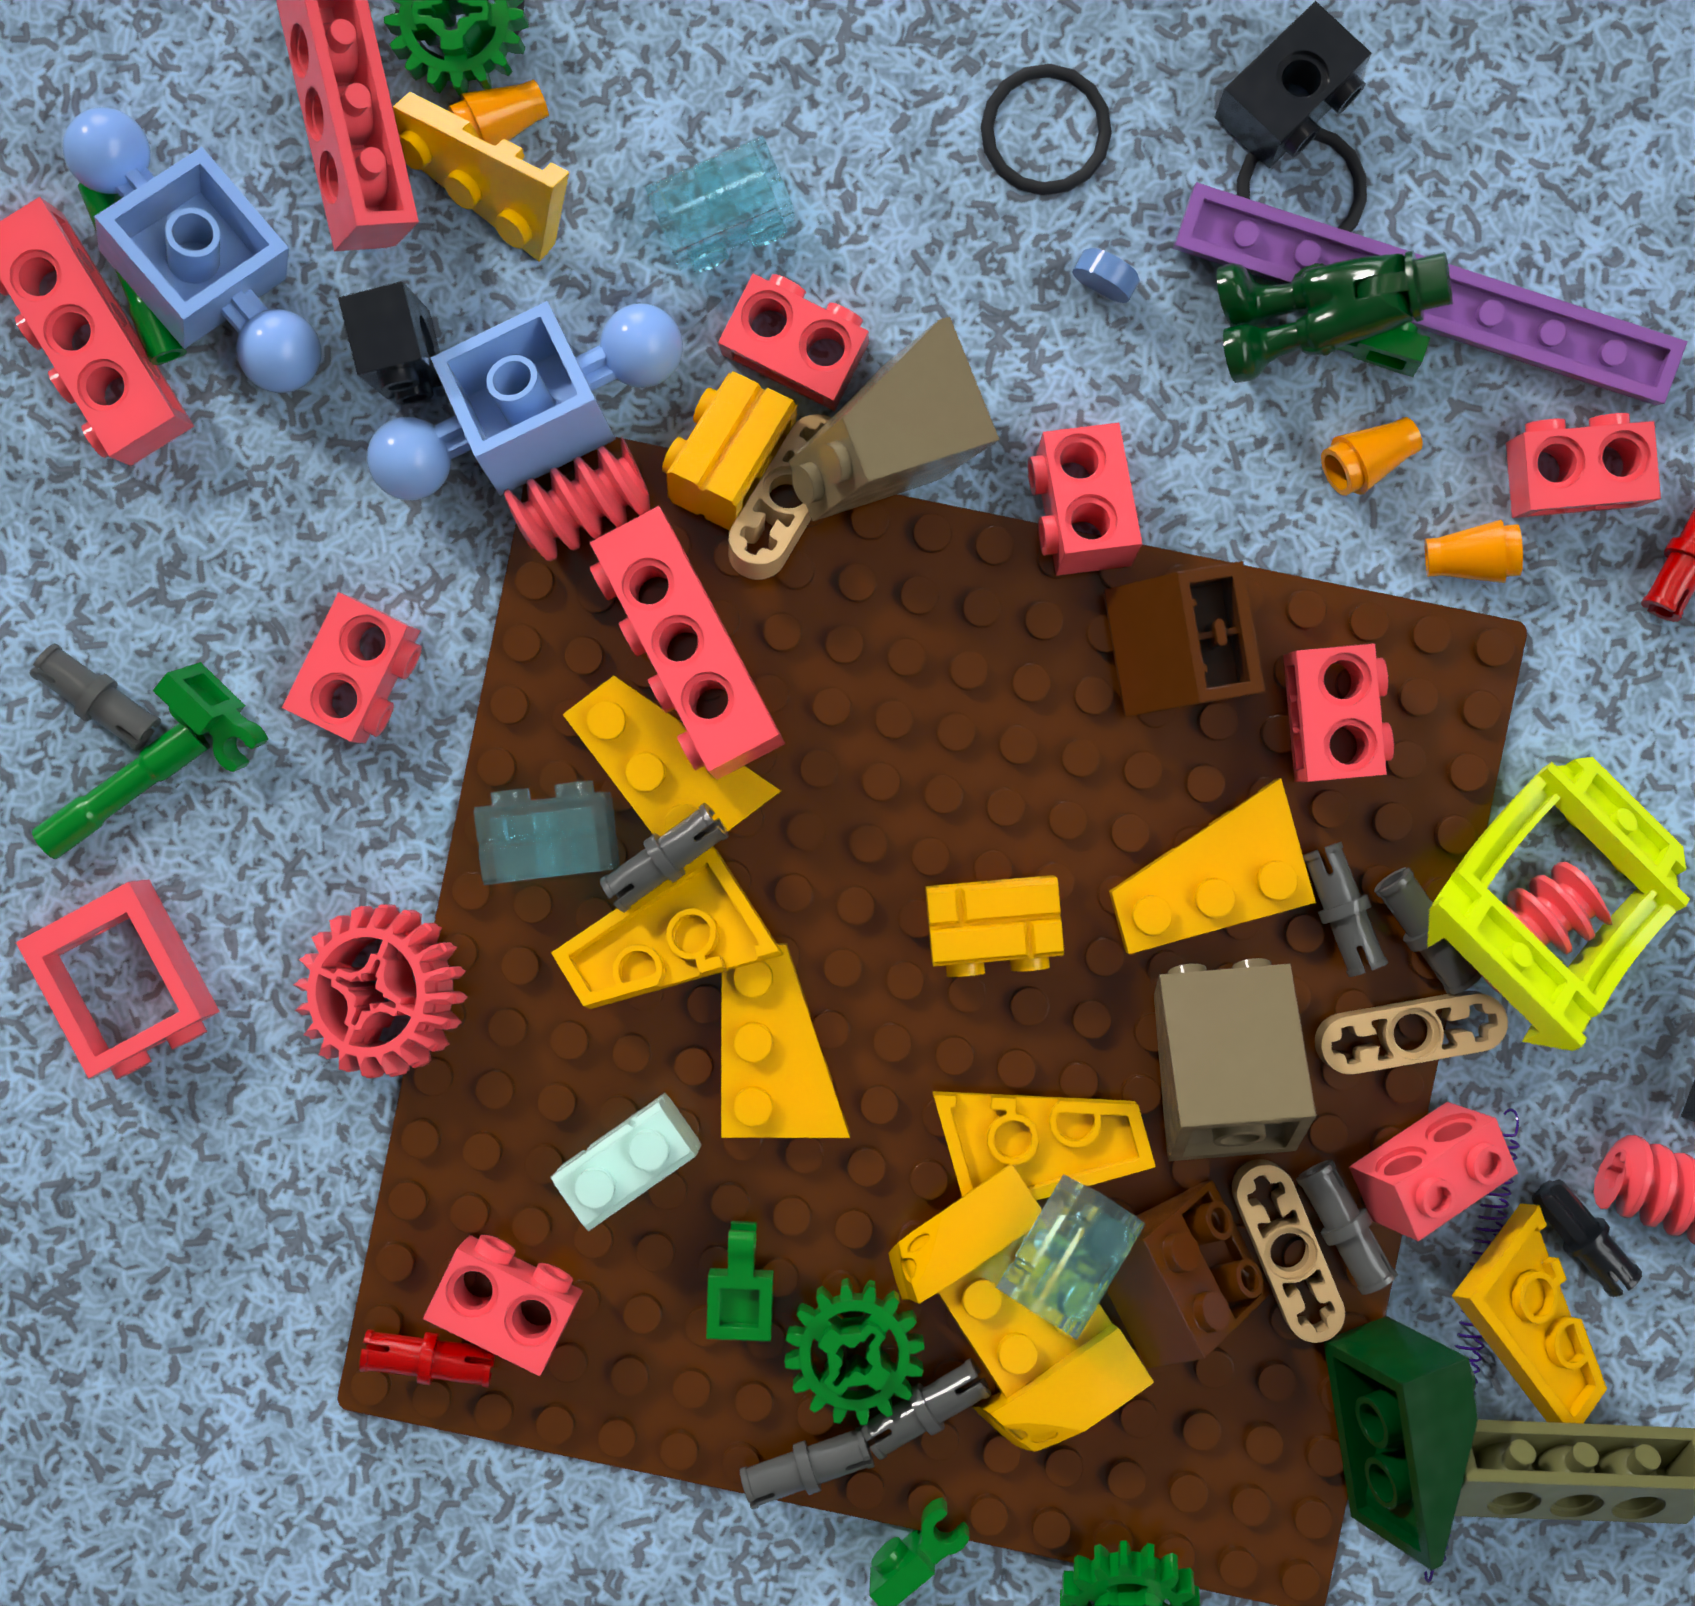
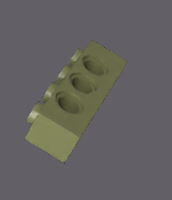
(1580, 1472)

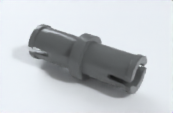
(94, 696)
(664, 857)
(1411, 909)
(1345, 910)
(1346, 1227)
(926, 1409)
(806, 1467)

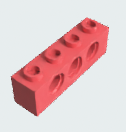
(349, 122)
(148, 413)
(650, 550)

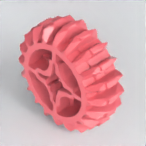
(353, 1010)

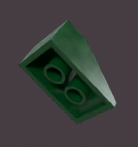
(1402, 1432)

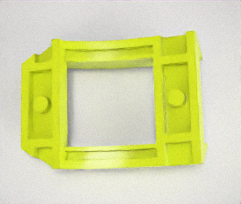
(1509, 955)

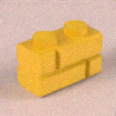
(728, 448)
(994, 923)

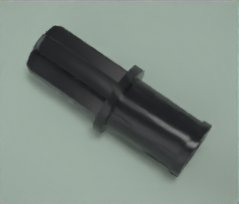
(1586, 1237)

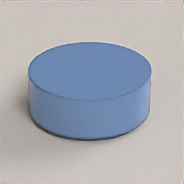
(1106, 274)

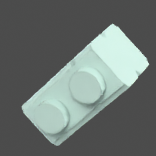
(626, 1161)

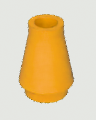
(502, 110)
(1366, 456)
(1478, 553)

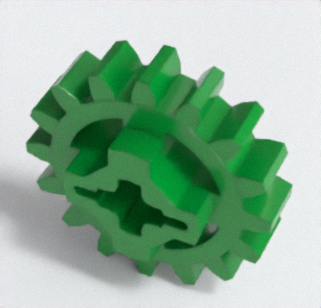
(462, 48)
(875, 1370)
(1128, 1579)

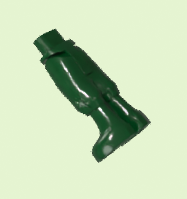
(1341, 301)

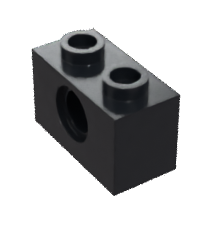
(1308, 53)
(392, 342)

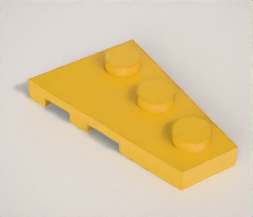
(482, 177)
(647, 764)
(1220, 877)
(668, 937)
(771, 1057)
(1042, 1138)
(1525, 1320)

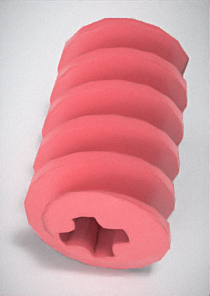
(580, 502)
(1558, 907)
(1649, 1182)

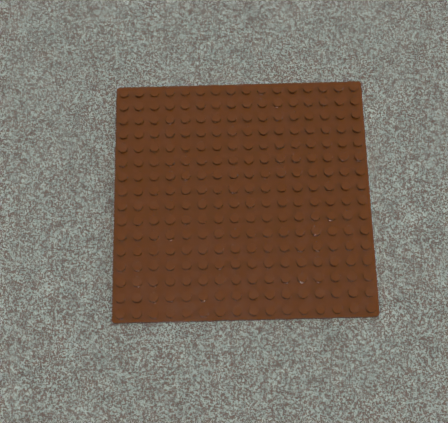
(938, 730)

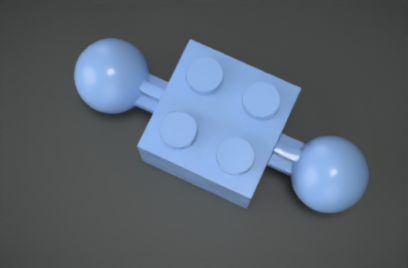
(191, 248)
(523, 400)

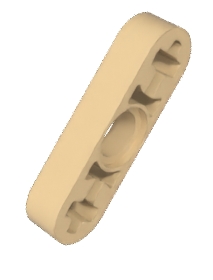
(786, 522)
(1453, 1008)
(1288, 1300)

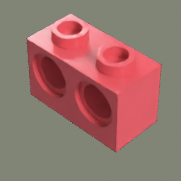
(785, 355)
(1582, 478)
(1100, 499)
(338, 660)
(1317, 714)
(1433, 1170)
(497, 1320)

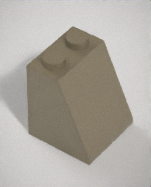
(898, 430)
(1231, 1061)

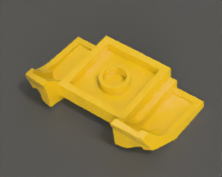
(1045, 1376)

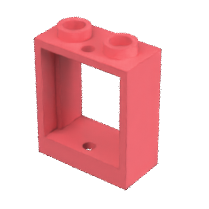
(144, 908)

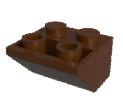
(1184, 639)
(1186, 1279)

